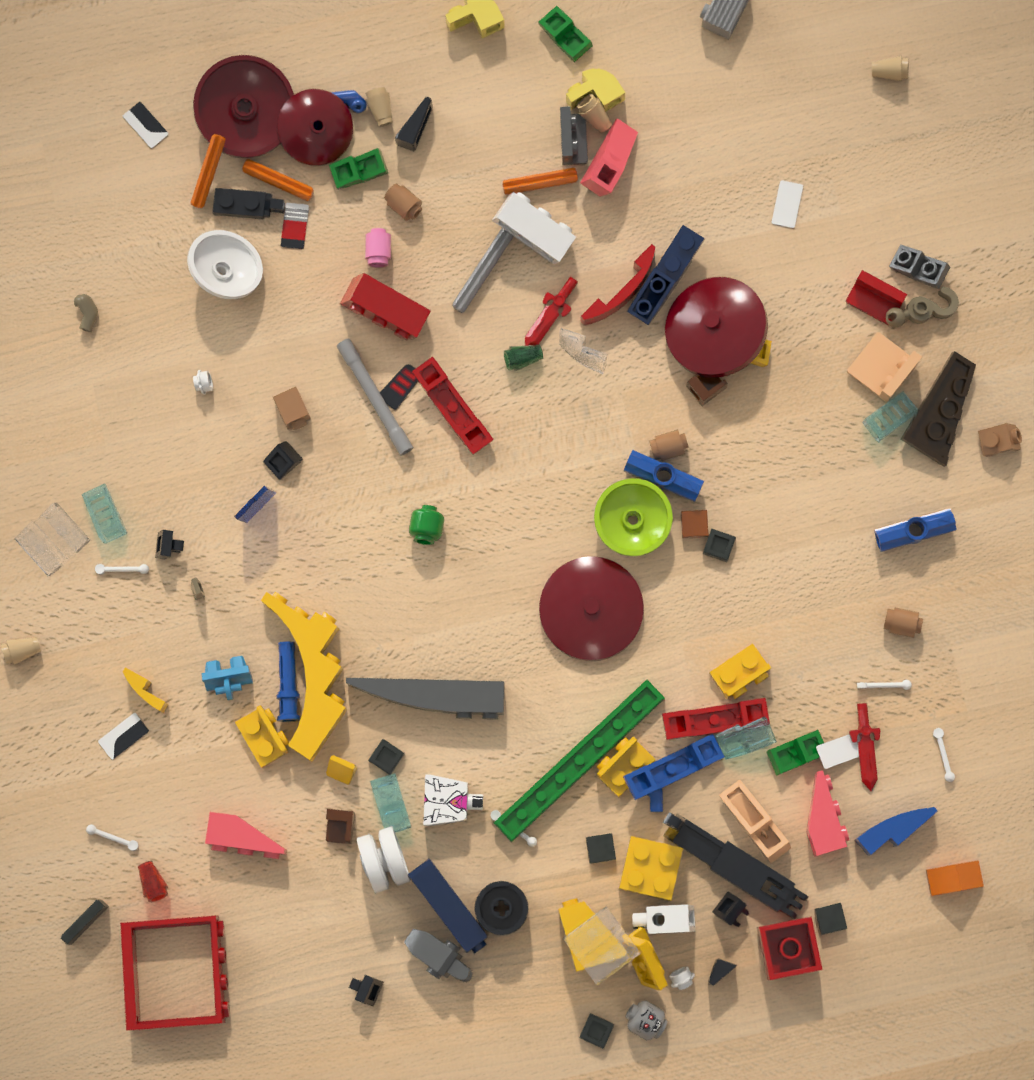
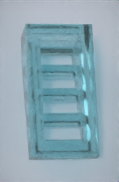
(873, 427)
(111, 528)

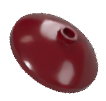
(297, 130)

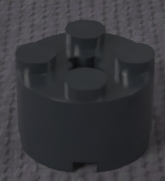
(490, 897)

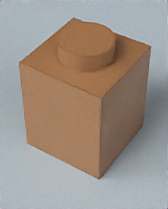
(292, 409)

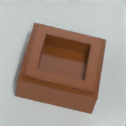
(694, 524)

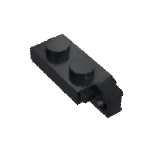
(245, 203)

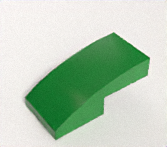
(565, 33)
(358, 169)
(795, 753)

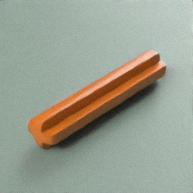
(208, 171)
(277, 180)
(540, 181)

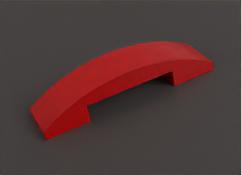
(600, 311)
(452, 406)
(713, 719)

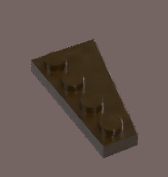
(936, 419)

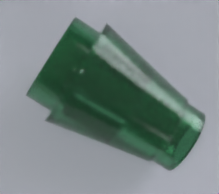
(521, 356)

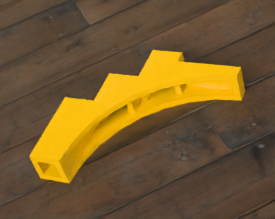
(320, 711)

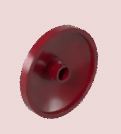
(242, 103)
(716, 327)
(591, 608)

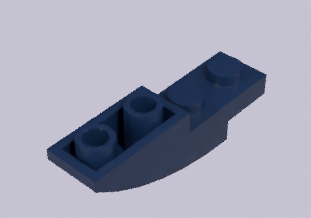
(666, 275)

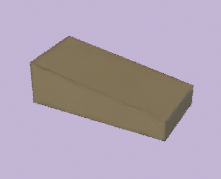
(197, 589)

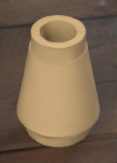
(892, 68)
(379, 104)
(594, 113)
(20, 649)

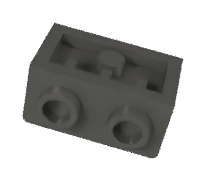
(573, 137)

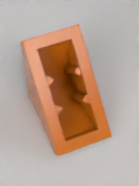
(954, 878)

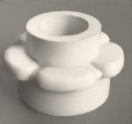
(203, 382)
(681, 978)

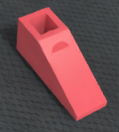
(610, 159)
(823, 822)
(234, 832)

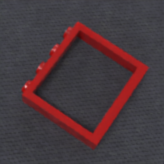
(130, 972)

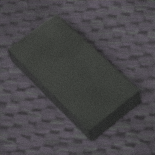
(84, 922)

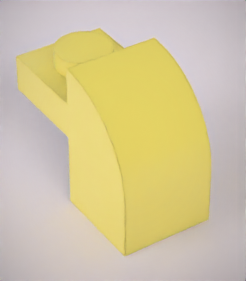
(482, 12)
(601, 85)

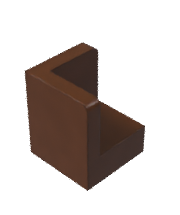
(705, 388)
(340, 826)

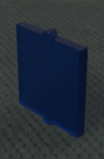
(255, 504)

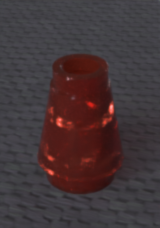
(152, 883)

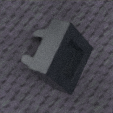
(166, 544)
(730, 908)
(367, 989)

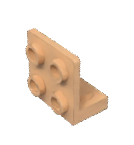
(883, 366)

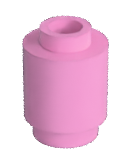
(378, 248)

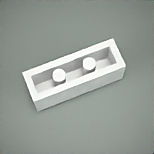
(534, 227)

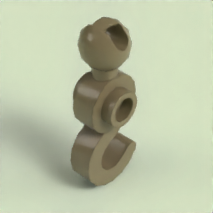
(921, 309)

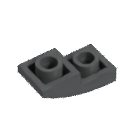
(919, 267)

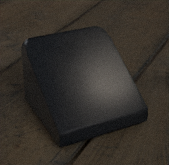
(282, 459)
(719, 970)

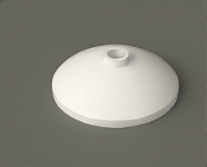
(229, 255)

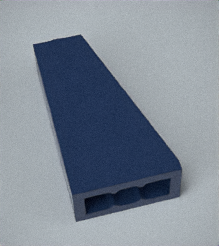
(449, 906)

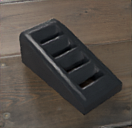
(411, 132)

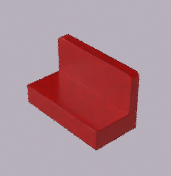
(874, 296)

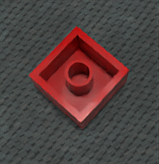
(789, 948)

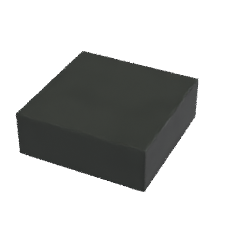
(719, 545)
(386, 756)
(601, 848)
(830, 918)
(596, 1031)

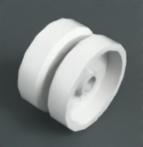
(381, 860)

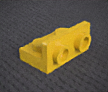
(740, 671)
(262, 736)
(629, 758)
(647, 963)

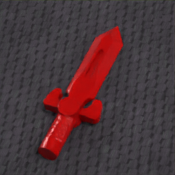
(550, 313)
(866, 746)

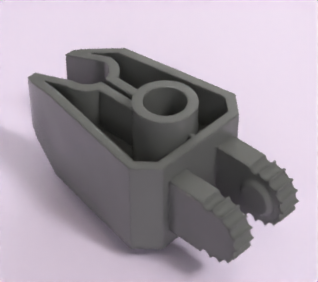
(439, 956)

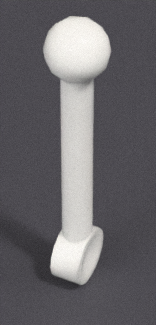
(101, 569)
(906, 685)
(938, 734)
(531, 841)
(132, 845)

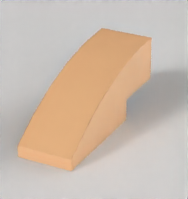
(755, 821)

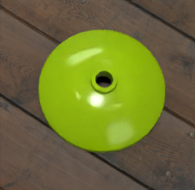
(636, 499)

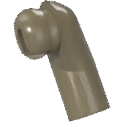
(88, 310)

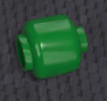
(426, 525)

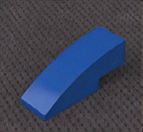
(894, 829)

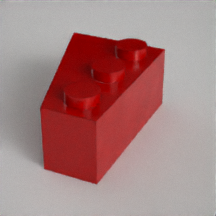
(385, 306)

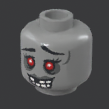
(646, 1020)

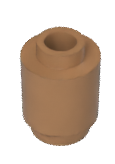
(403, 202)
(668, 445)
(903, 622)

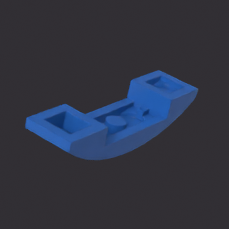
(673, 767)

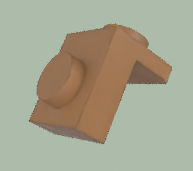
(1000, 439)

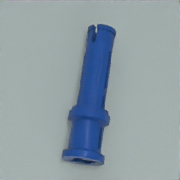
(287, 695)

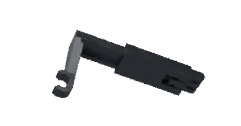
(734, 865)

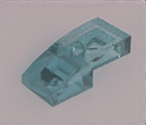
(745, 739)
(390, 803)

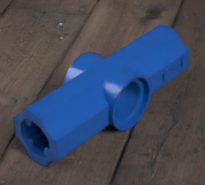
(647, 469)
(931, 526)

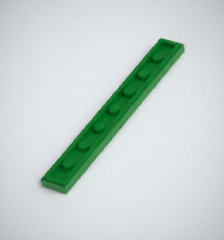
(579, 760)

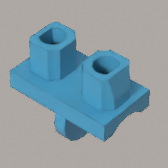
(229, 679)

